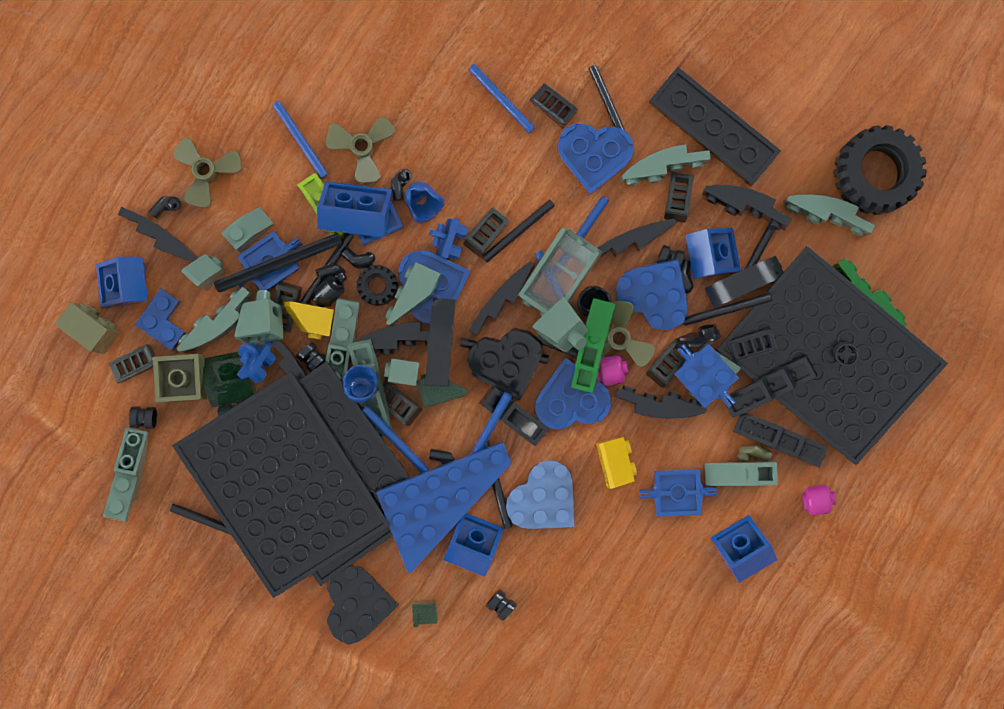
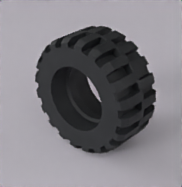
(900, 150)

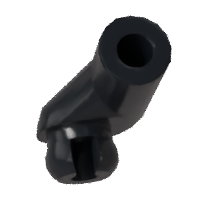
(398, 182)
(165, 203)
(358, 261)
(685, 267)
(331, 270)
(442, 456)

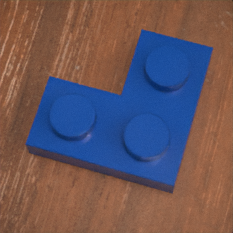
(156, 323)

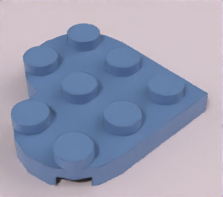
(544, 499)

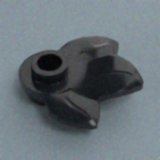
(706, 334)

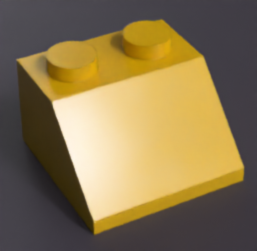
(616, 462)

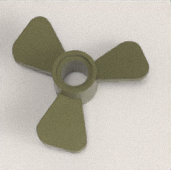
(340, 139)
(199, 191)
(639, 351)

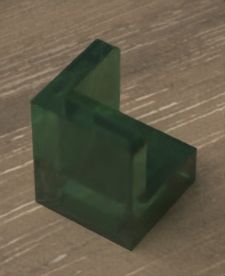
(424, 612)

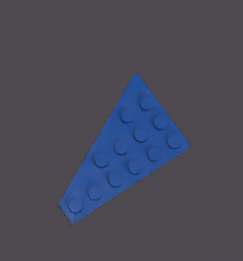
(434, 501)

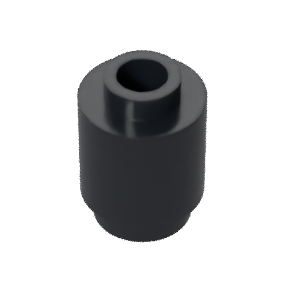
(328, 291)

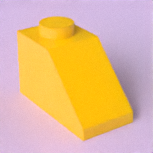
(311, 319)

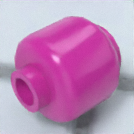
(612, 370)
(818, 500)

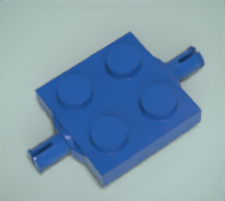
(264, 250)
(706, 375)
(677, 492)

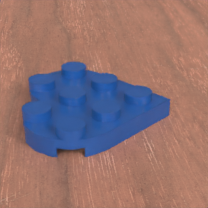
(595, 154)
(449, 286)
(656, 292)
(561, 405)

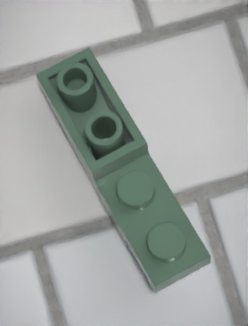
(655, 165)
(820, 208)
(210, 330)
(342, 334)
(128, 474)

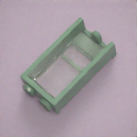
(560, 271)

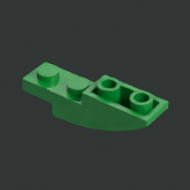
(880, 297)
(590, 356)

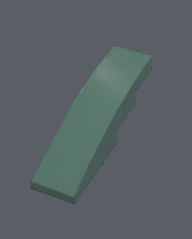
(363, 354)

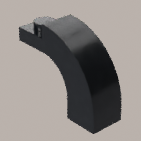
(744, 281)

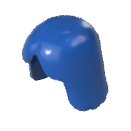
(428, 209)

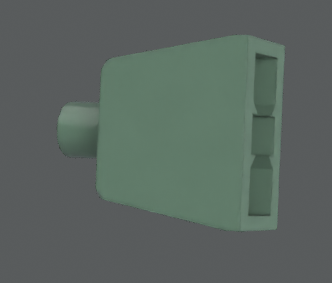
(260, 320)
(562, 327)

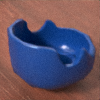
(360, 383)

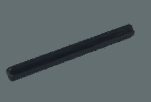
(277, 262)

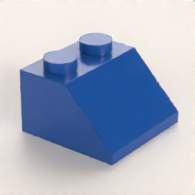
(712, 252)
(121, 282)
(474, 544)
(744, 548)

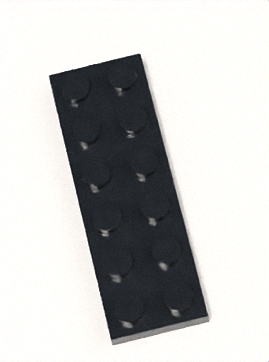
(714, 126)

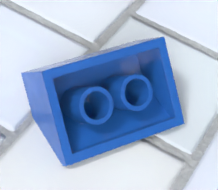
(354, 209)

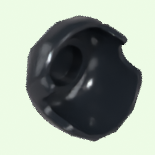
(586, 298)

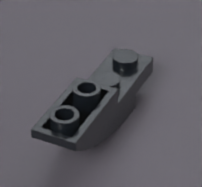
(737, 199)
(388, 338)
(668, 407)

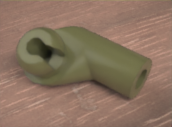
(754, 450)

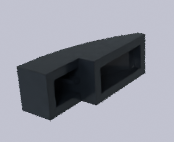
(515, 417)

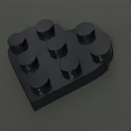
(506, 362)
(358, 604)

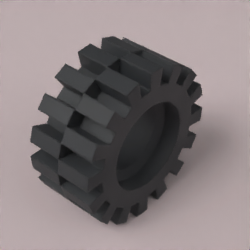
(363, 285)

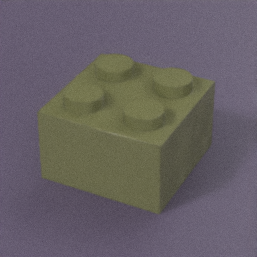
(87, 327)
(179, 378)

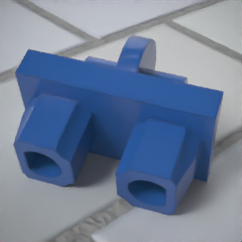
(451, 230)
(253, 357)

